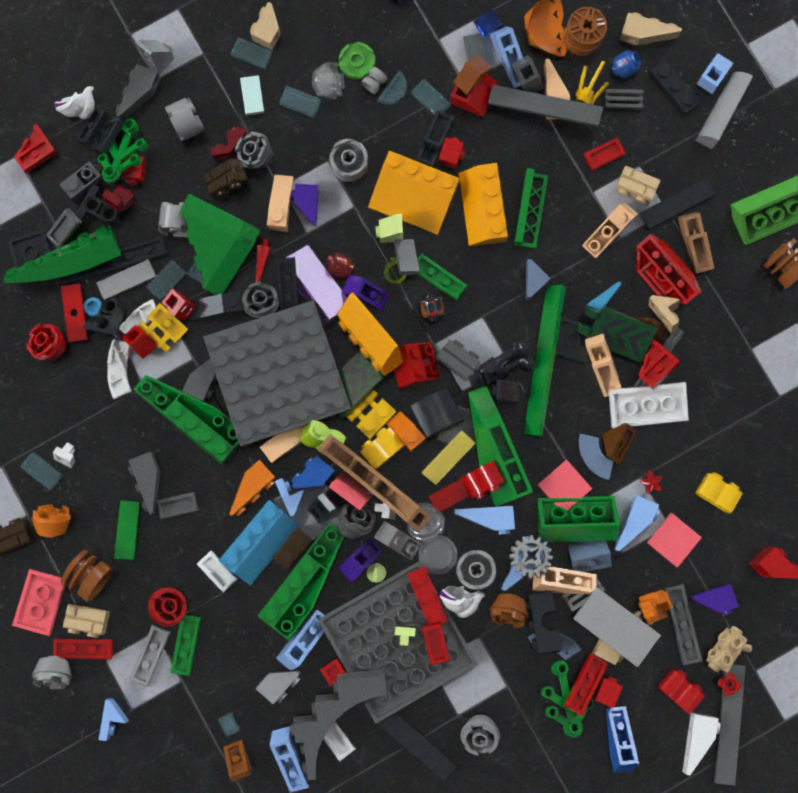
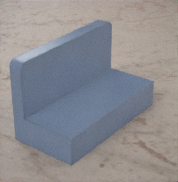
(589, 556)

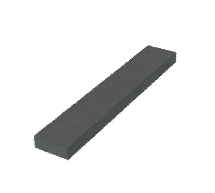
(545, 105)
(729, 730)

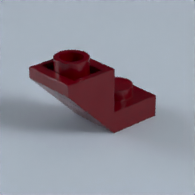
(222, 151)
(119, 199)

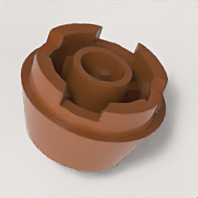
(509, 610)

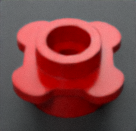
(735, 686)

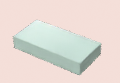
(252, 95)

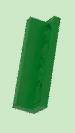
(524, 205)

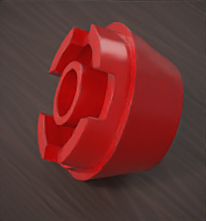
(46, 342)
(167, 607)

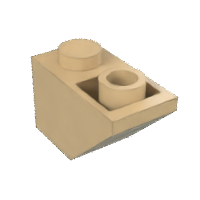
(266, 30)

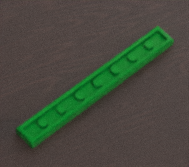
(544, 360)

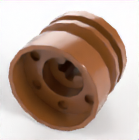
(577, 35)
(786, 261)
(84, 573)

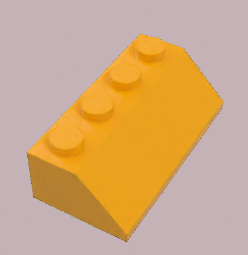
(483, 205)
(369, 335)

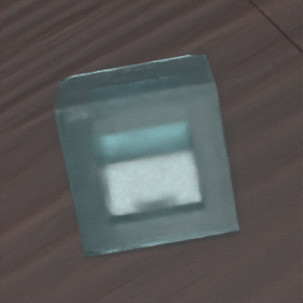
(228, 724)

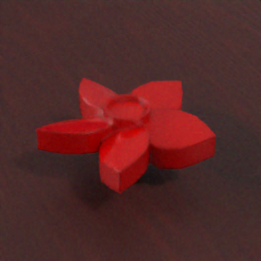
(652, 482)

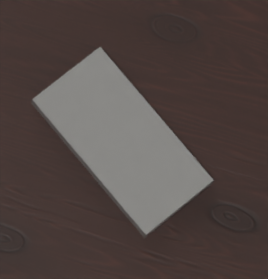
(616, 627)

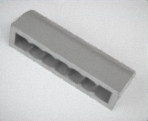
(724, 109)

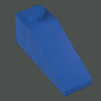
(621, 741)

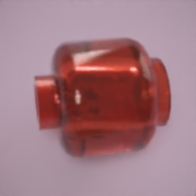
(339, 265)

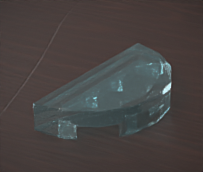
(394, 91)

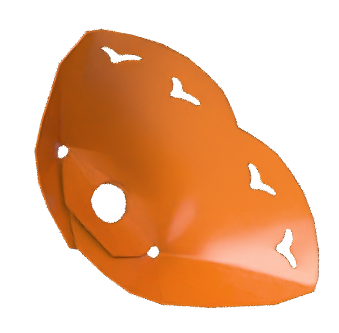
(543, 27)

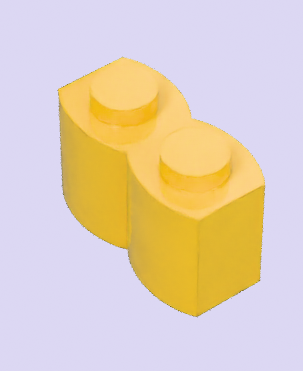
(382, 448)
(718, 492)

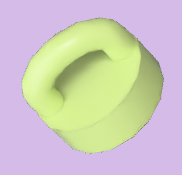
(376, 572)

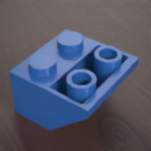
(314, 476)

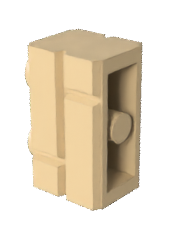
(637, 185)
(86, 619)

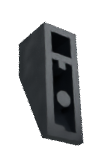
(217, 306)

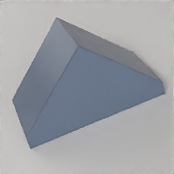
(535, 279)

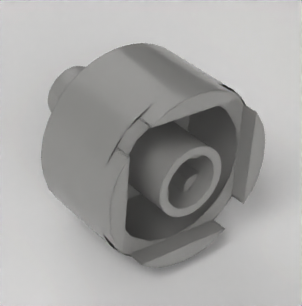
(183, 119)
(347, 170)
(171, 220)
(487, 569)

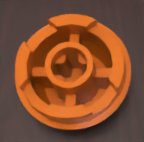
(51, 521)

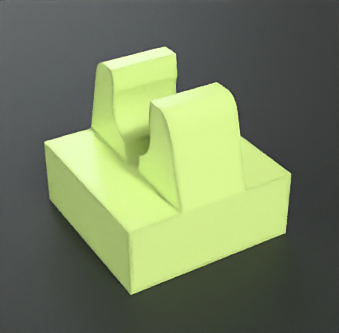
(404, 633)

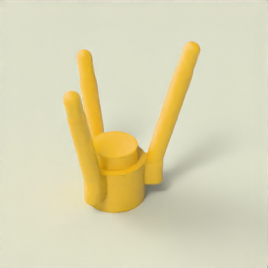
(586, 95)

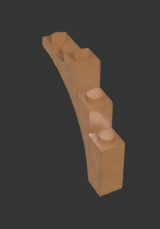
(375, 482)

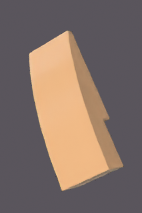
(603, 363)
(282, 444)

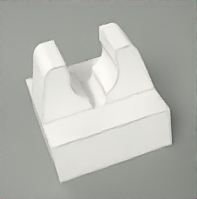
(65, 455)
(386, 511)

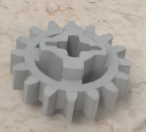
(536, 563)

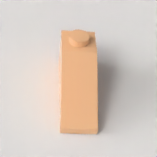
(553, 83)
(280, 203)
(564, 581)

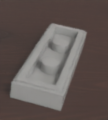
(126, 279)
(150, 655)

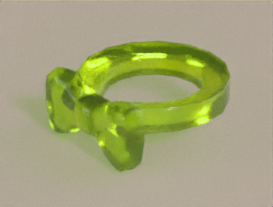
(394, 261)

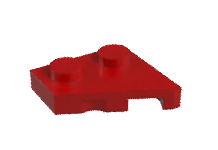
(34, 150)
(657, 365)

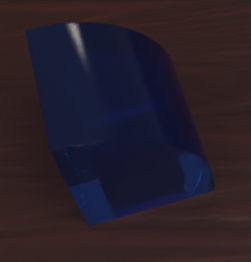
(488, 23)

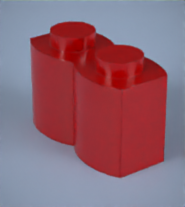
(481, 480)
(681, 691)

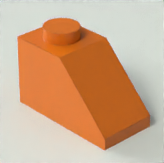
(406, 431)

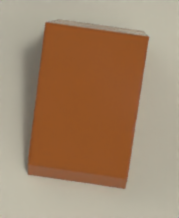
(472, 74)

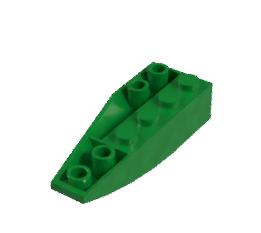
(70, 258)
(193, 417)
(496, 445)
(302, 587)

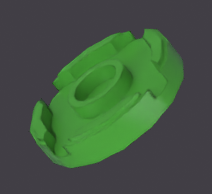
(356, 60)

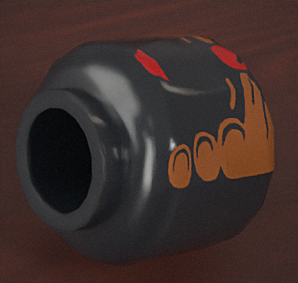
(431, 306)

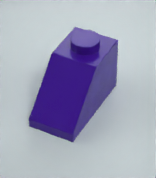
(306, 201)
(366, 292)
(360, 559)
(717, 599)

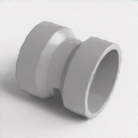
(374, 80)

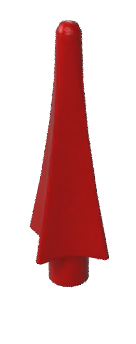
(262, 255)

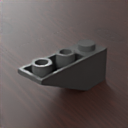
(139, 90)
(201, 382)
(147, 476)

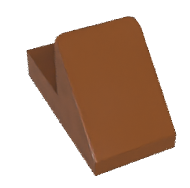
(237, 761)

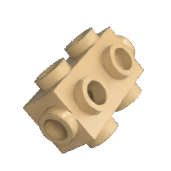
(727, 649)

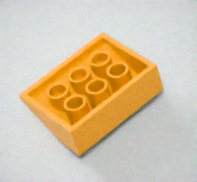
(414, 191)

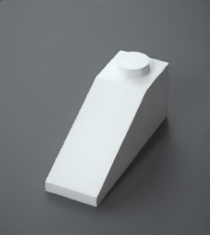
(700, 737)

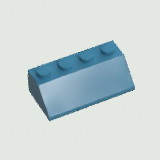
(259, 542)

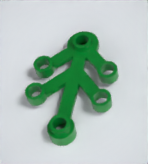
(112, 172)
(571, 717)

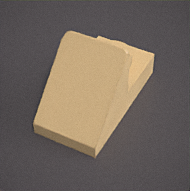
(663, 309)

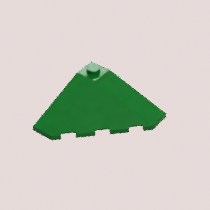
(218, 240)

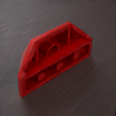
(665, 270)

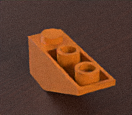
(253, 483)

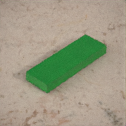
(440, 278)
(127, 530)
(185, 645)

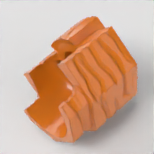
(654, 606)

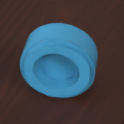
(92, 306)

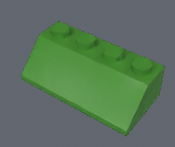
(767, 211)

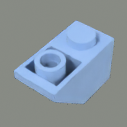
(714, 73)

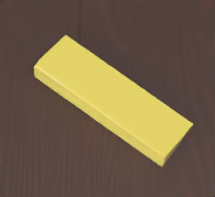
(448, 457)

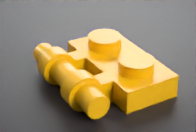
(166, 323)
(375, 418)

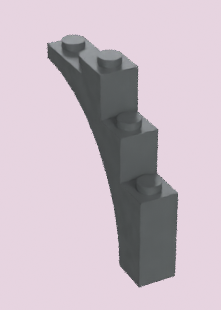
(348, 691)

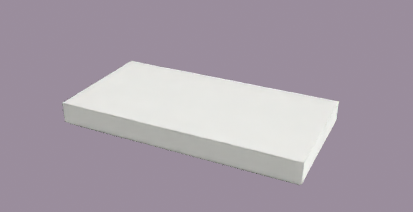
(647, 406)

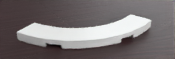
(120, 352)

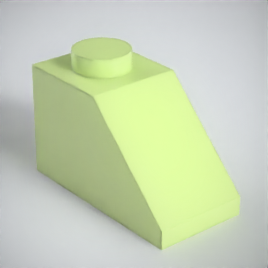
(390, 229)

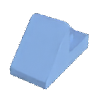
(291, 502)
(111, 714)

